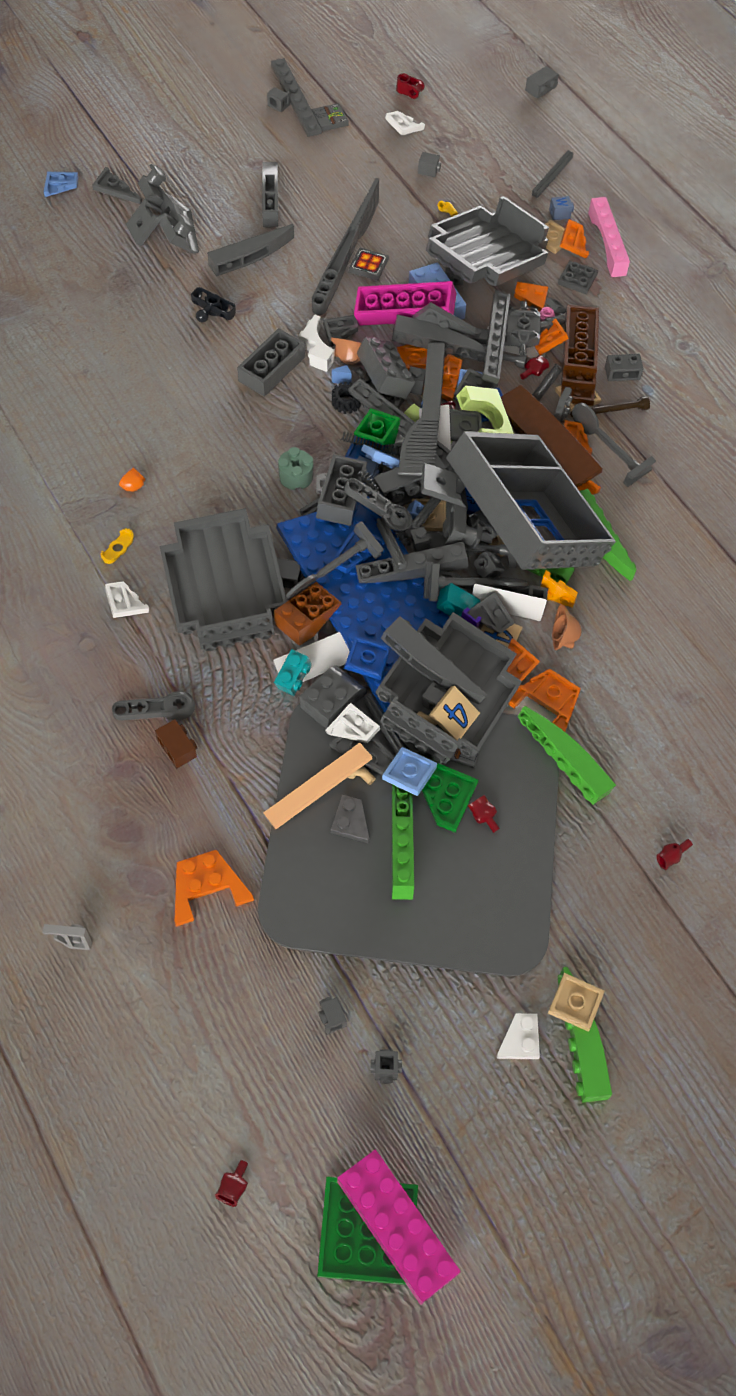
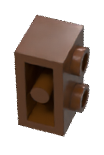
(176, 743)

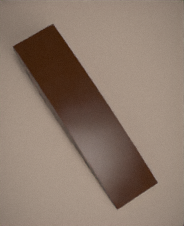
(580, 353)
(532, 418)

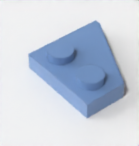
(59, 182)

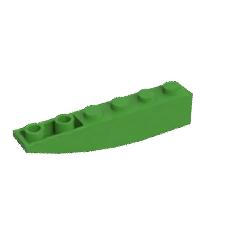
(618, 556)
(569, 755)
(402, 844)
(589, 1060)

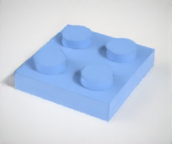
(380, 457)
(409, 771)

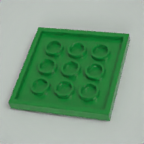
(348, 1245)

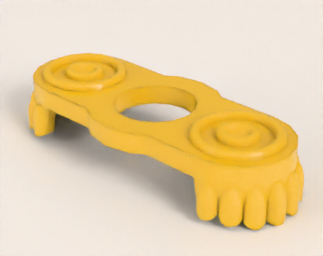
(125, 539)

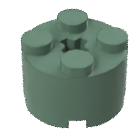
(295, 469)

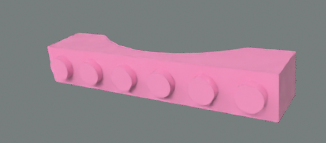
(615, 251)

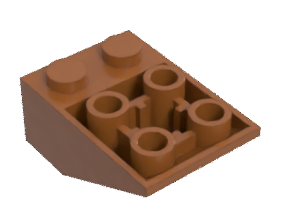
(306, 613)

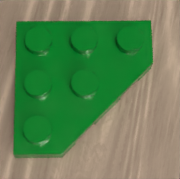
(449, 796)

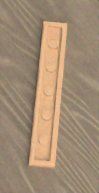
(317, 785)

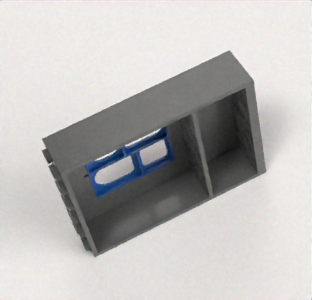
(520, 471)

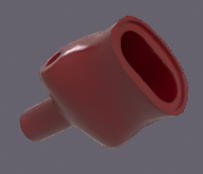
(535, 366)
(484, 812)
(672, 853)
(232, 1185)

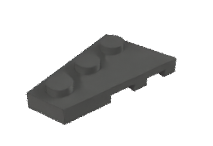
(380, 755)

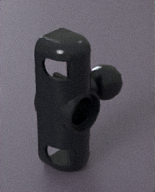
(212, 305)

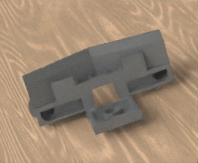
(177, 224)
(454, 494)

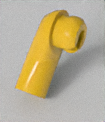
(447, 207)

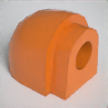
(132, 480)

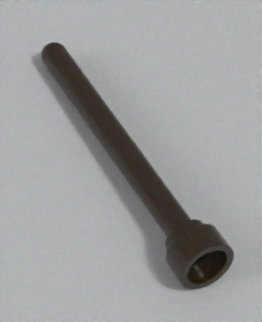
(642, 403)

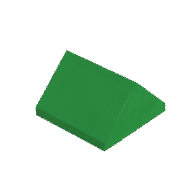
(378, 427)

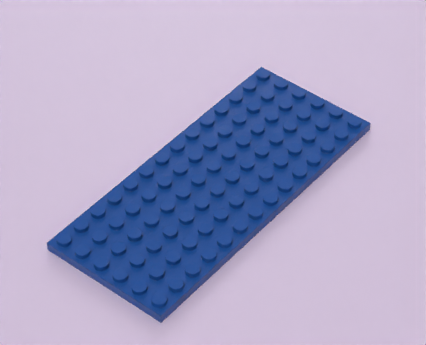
(364, 607)

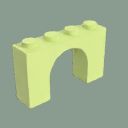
(487, 402)

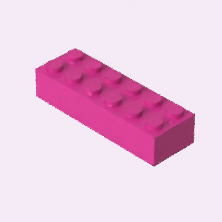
(384, 302)
(398, 1226)

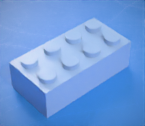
(435, 273)

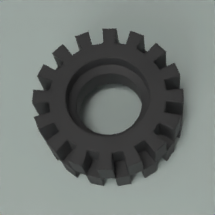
(342, 404)

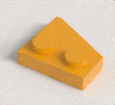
(559, 591)

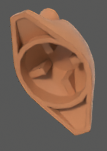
(346, 350)
(565, 629)

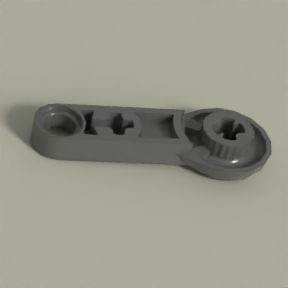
(380, 505)
(157, 707)

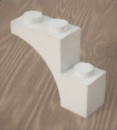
(319, 353)

